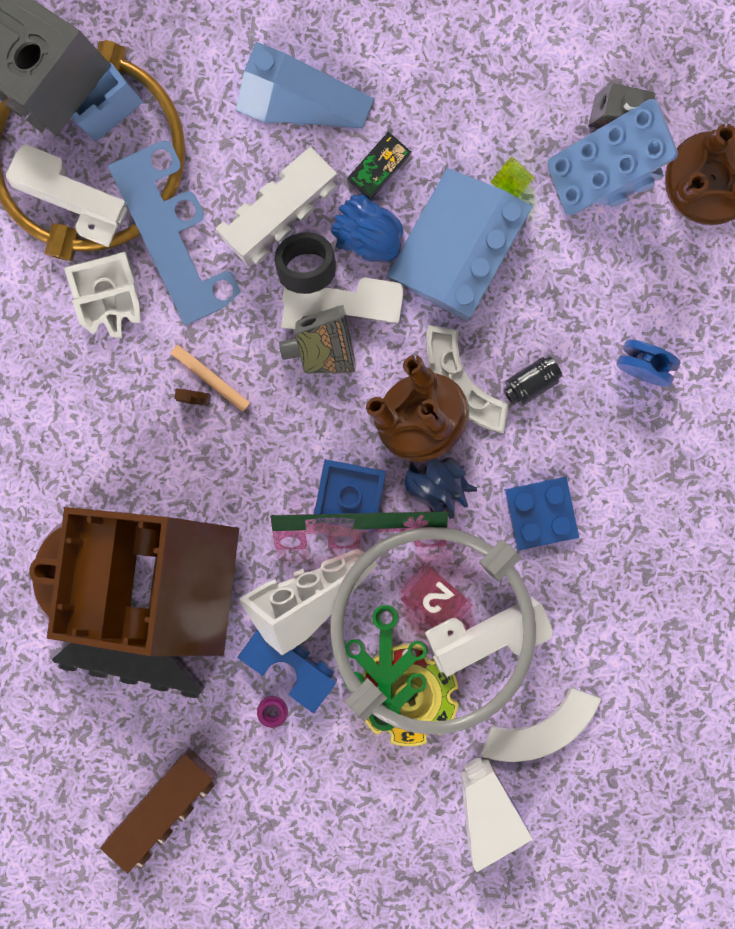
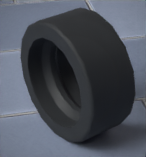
(305, 281)

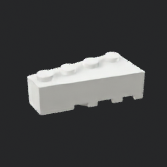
(279, 207)

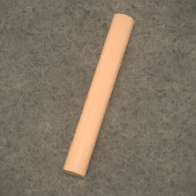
(210, 378)

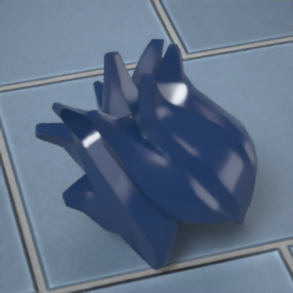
(438, 485)

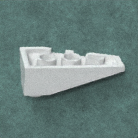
(298, 607)

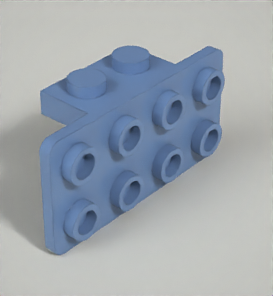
(614, 160)

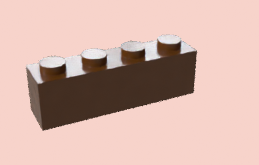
(158, 810)

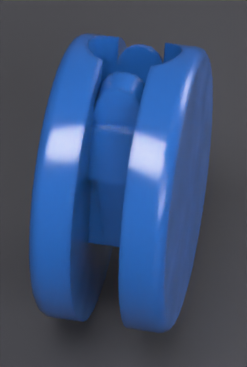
(648, 363)

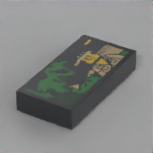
(379, 165)

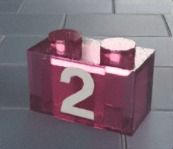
(434, 596)

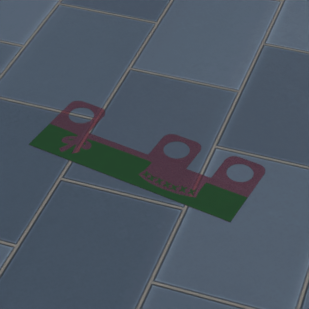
(352, 525)

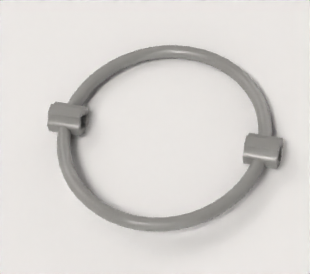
(497, 562)

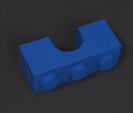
(313, 679)

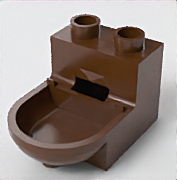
(88, 578)

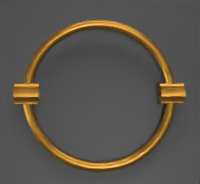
(63, 240)

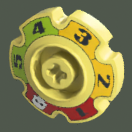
(428, 705)

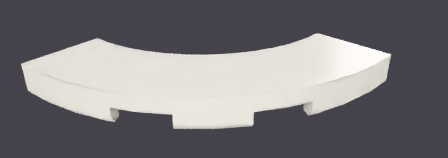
(445, 360)
(545, 737)

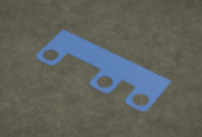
(160, 230)

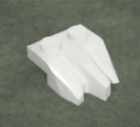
(104, 292)

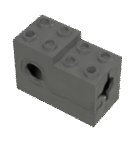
(45, 65)

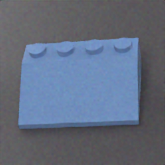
(459, 243)

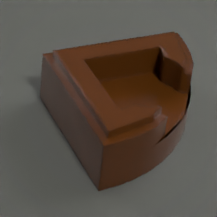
(182, 396)

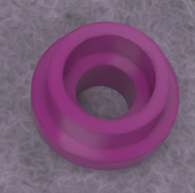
(265, 719)

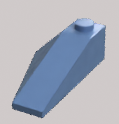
(291, 91)

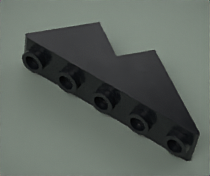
(158, 671)

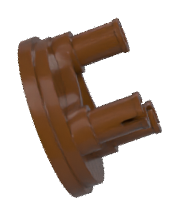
(703, 177)
(420, 413)

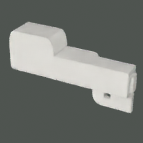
(46, 179)
(372, 300)
(470, 645)

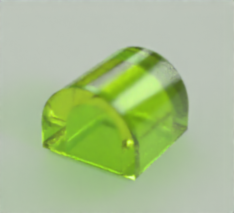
(513, 178)

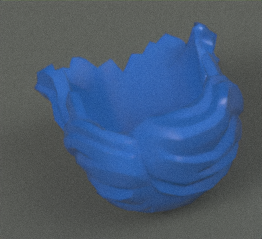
(368, 230)

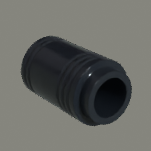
(532, 381)

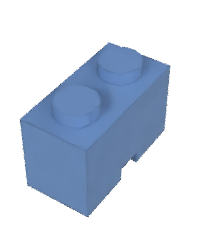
(107, 104)

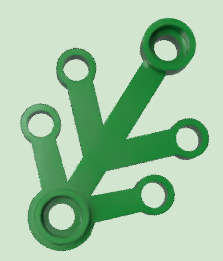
(385, 673)

